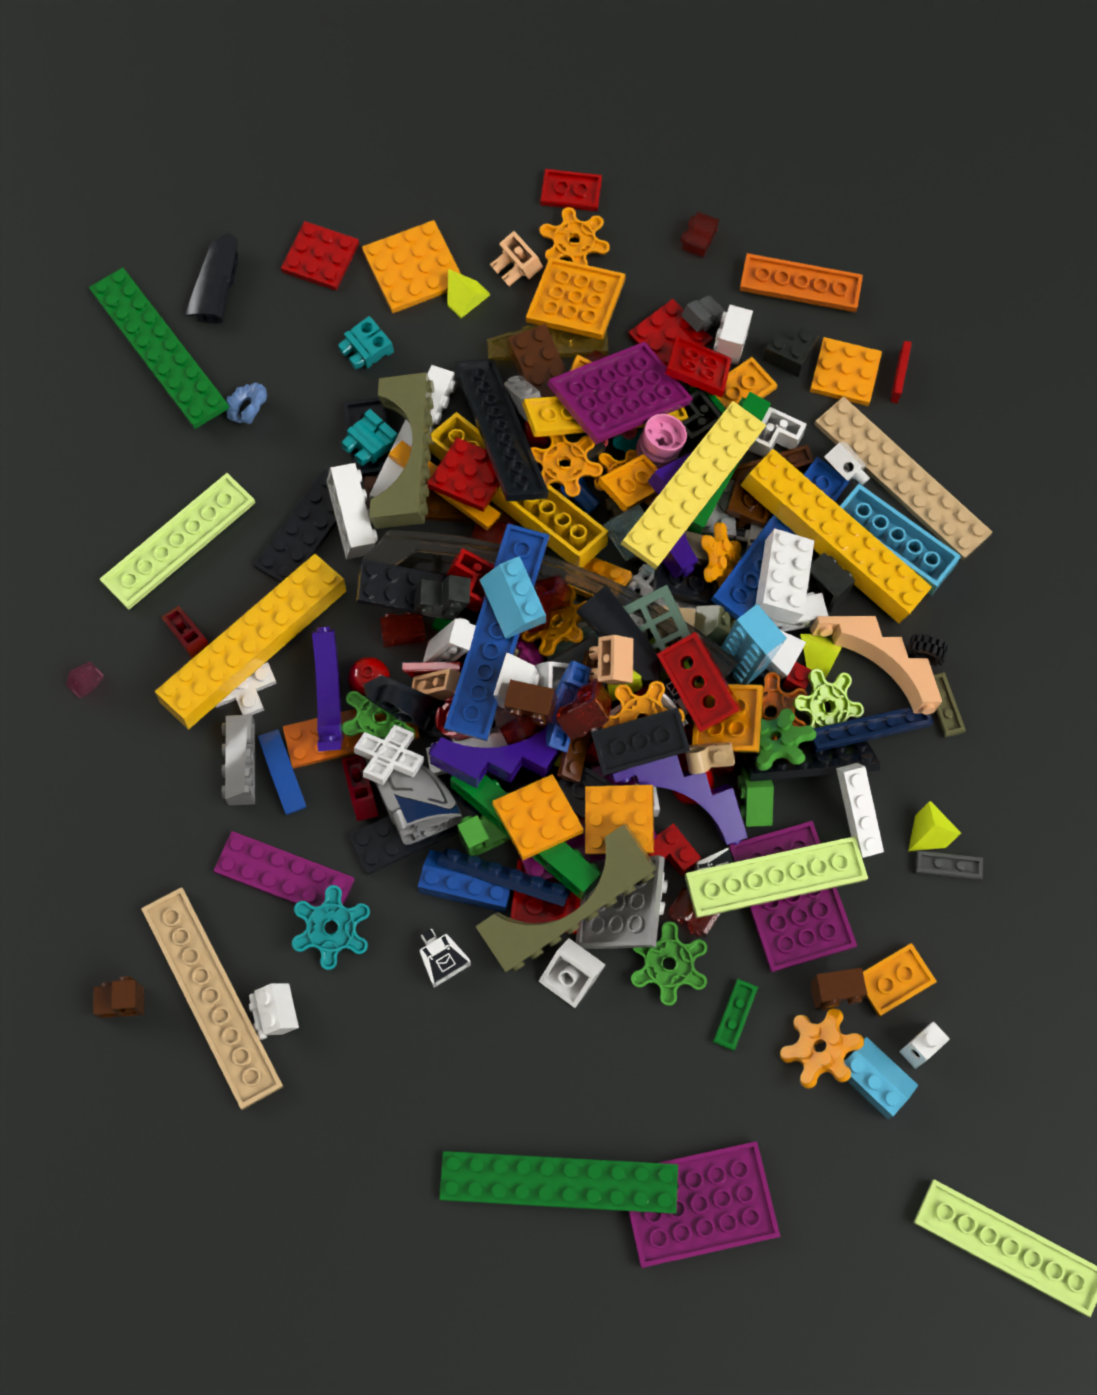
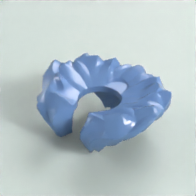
(255, 393)

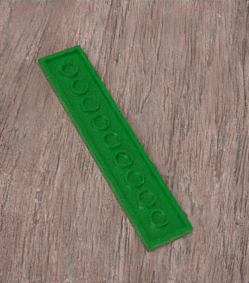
(159, 348)
(559, 1182)

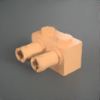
(517, 252)
(614, 660)

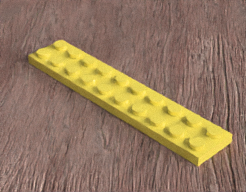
(693, 485)

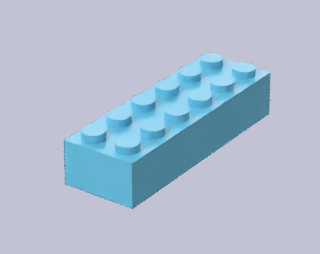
(903, 537)
(753, 643)

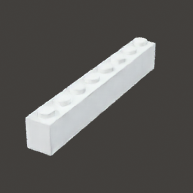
(443, 385)

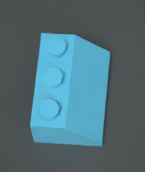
(513, 598)
(879, 1079)

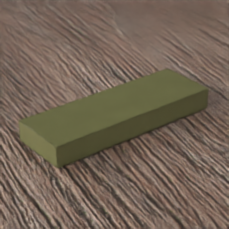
(947, 712)

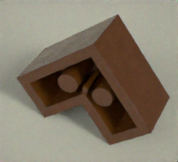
(531, 700)
(837, 987)
(118, 998)

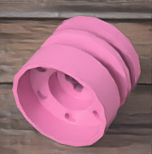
(662, 439)

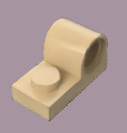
(704, 756)

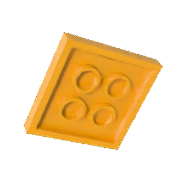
(846, 371)
(741, 728)
(612, 807)
(537, 817)

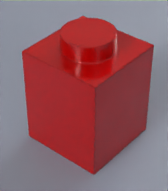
(797, 678)

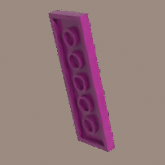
(278, 871)

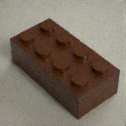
(536, 358)

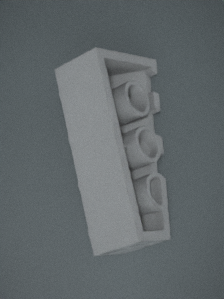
(239, 760)

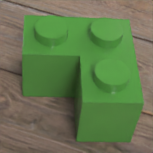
(757, 800)
(479, 835)

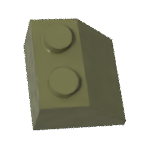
(714, 622)

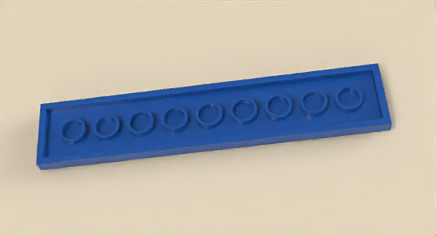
(741, 586)
(473, 700)

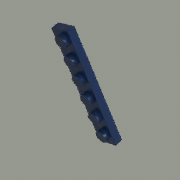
(869, 728)
(505, 877)

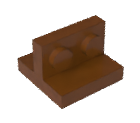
(745, 506)

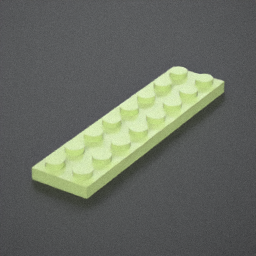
(177, 541)
(775, 877)
(1009, 1247)

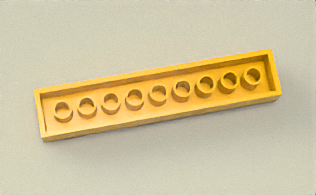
(818, 518)
(570, 529)
(251, 641)

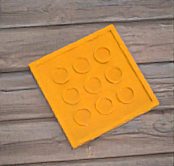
(411, 265)
(575, 298)

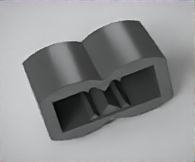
(703, 313)

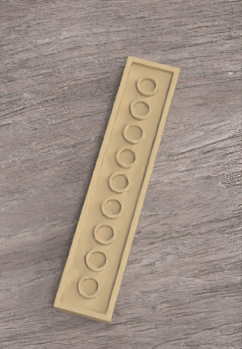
(904, 479)
(212, 998)

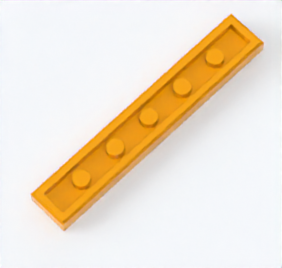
(485, 519)

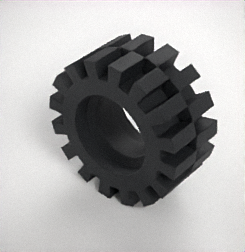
(927, 647)

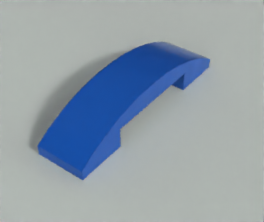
(567, 691)
(282, 772)

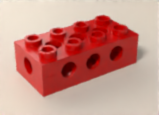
(684, 682)

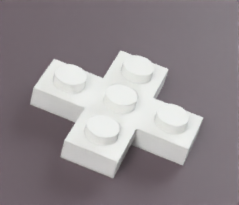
(247, 694)
(388, 754)

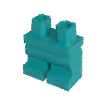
(367, 344)
(370, 437)

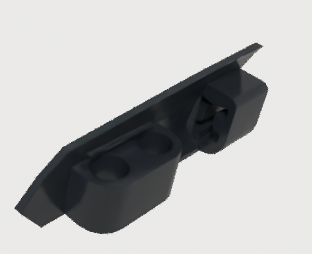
(214, 281)
(608, 617)
(405, 704)

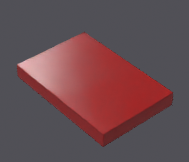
(571, 190)

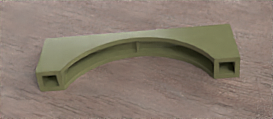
(406, 498)
(623, 868)

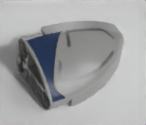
(418, 804)

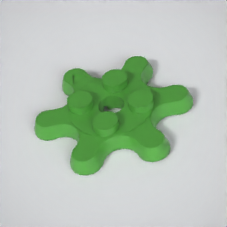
(365, 718)
(786, 745)
(684, 970)

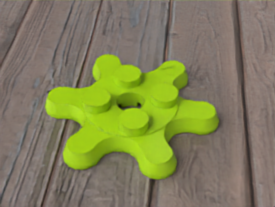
(834, 693)

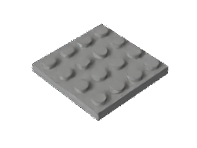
(628, 922)

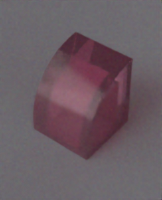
(84, 679)

